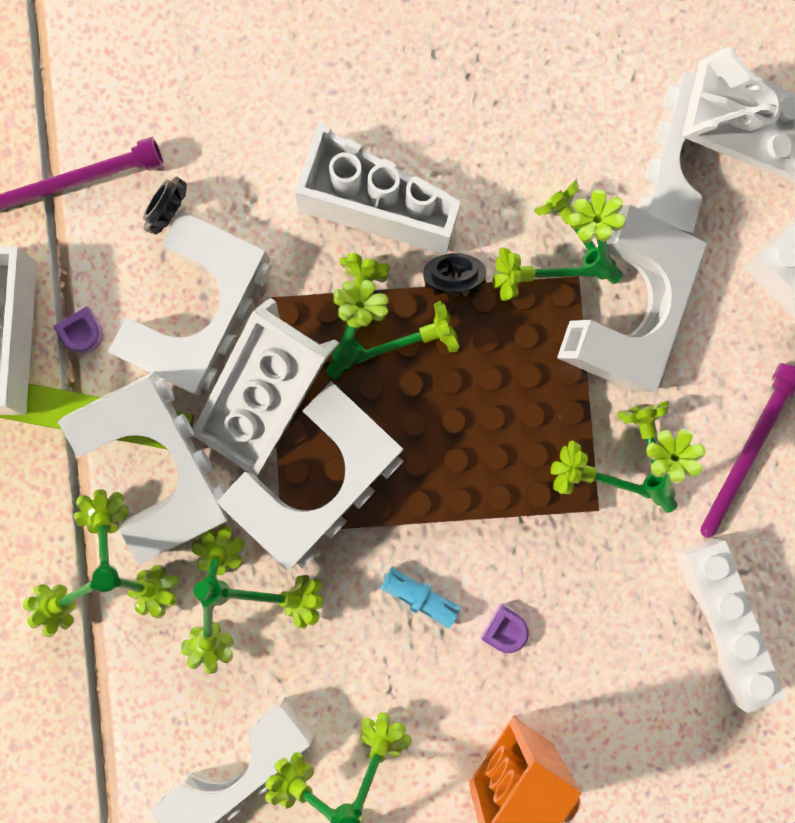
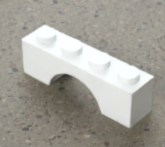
(668, 191)
(740, 645)
(271, 737)

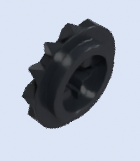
(164, 205)
(468, 270)

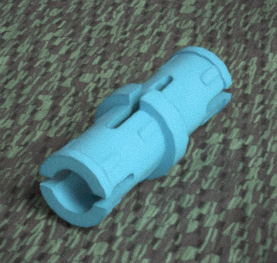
(420, 597)

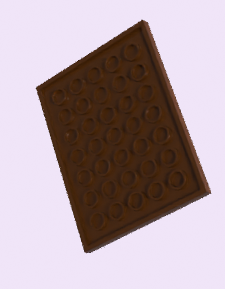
(469, 421)

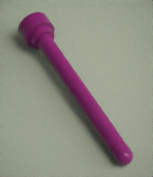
(143, 155)
(783, 389)

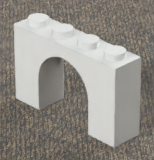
(669, 266)
(194, 359)
(147, 411)
(292, 532)

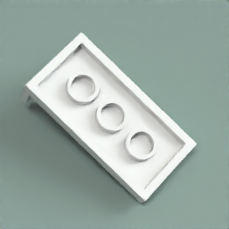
(742, 115)
(260, 389)

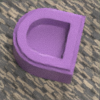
(80, 331)
(506, 631)

